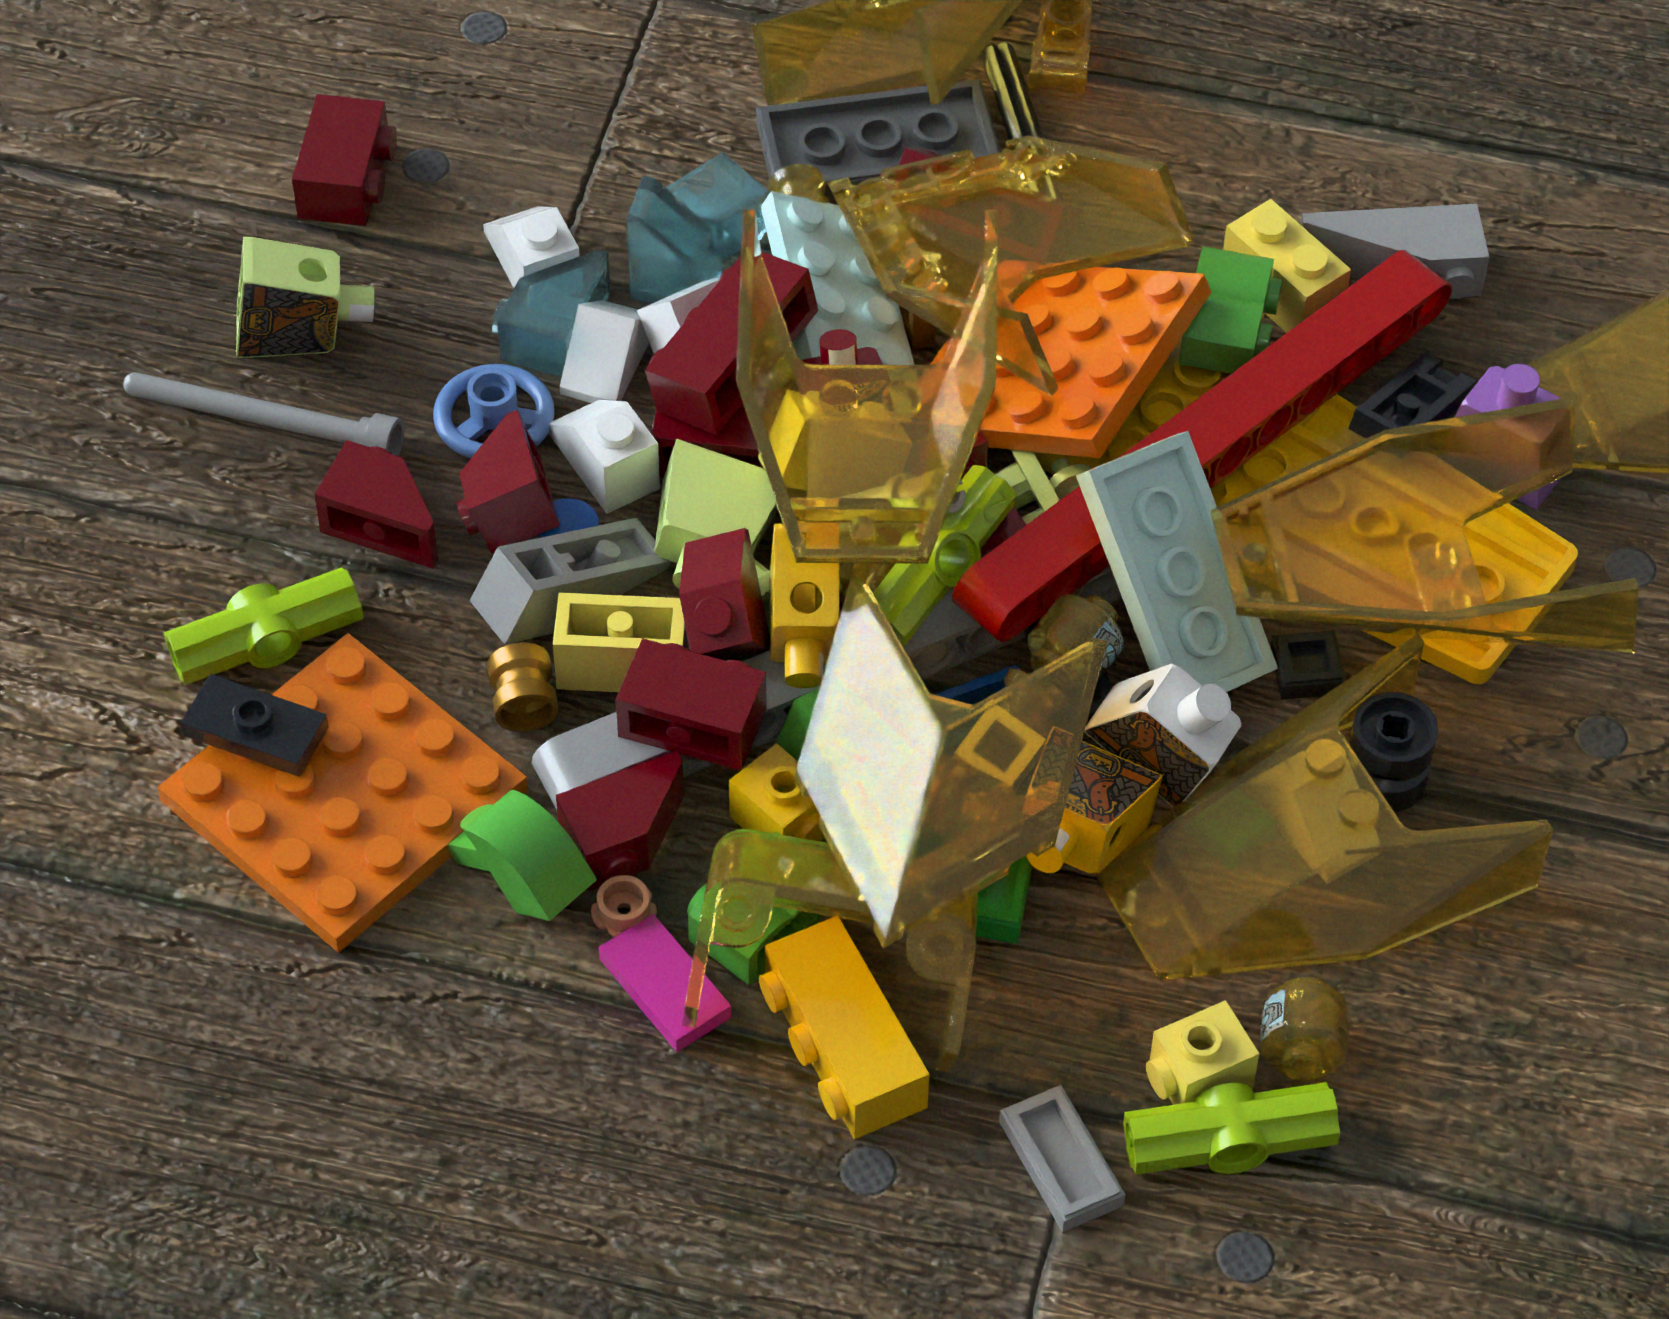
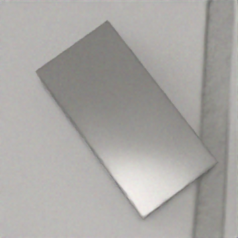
(1061, 1158)

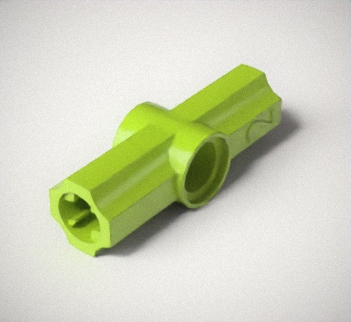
(914, 590)
(263, 625)
(1231, 1128)

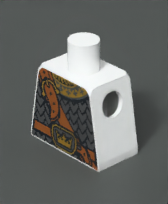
(1167, 726)

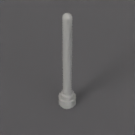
(377, 431)

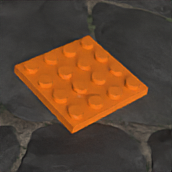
(1104, 344)
(368, 806)

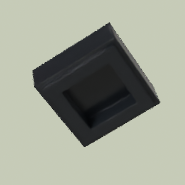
(1307, 664)

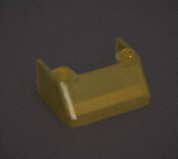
(765, 869)

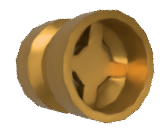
(522, 687)

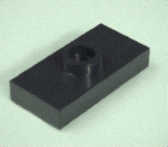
(254, 725)

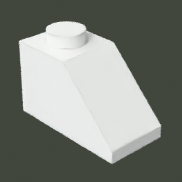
(531, 241)
(609, 452)

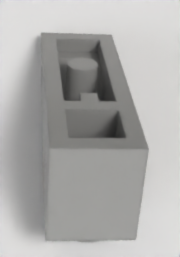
(1441, 237)
(525, 577)

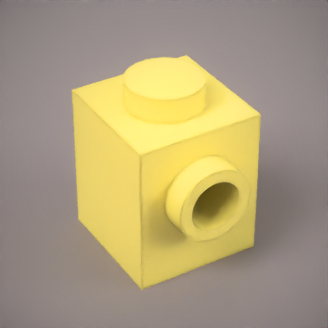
(1200, 1054)

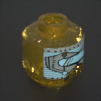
(1071, 623)
(1305, 1026)

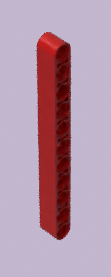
(1227, 427)

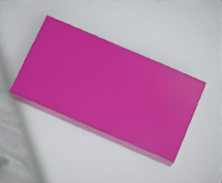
(657, 978)

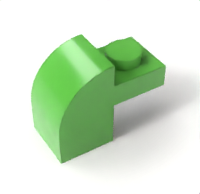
(525, 854)

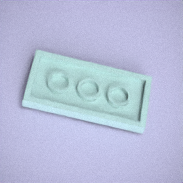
(841, 277)
(1168, 564)

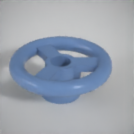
(491, 397)

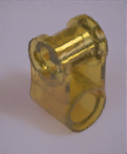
(1062, 45)

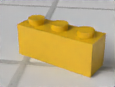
(844, 1028)

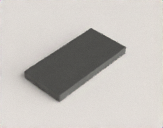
(870, 130)

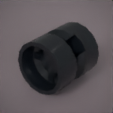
(1395, 744)

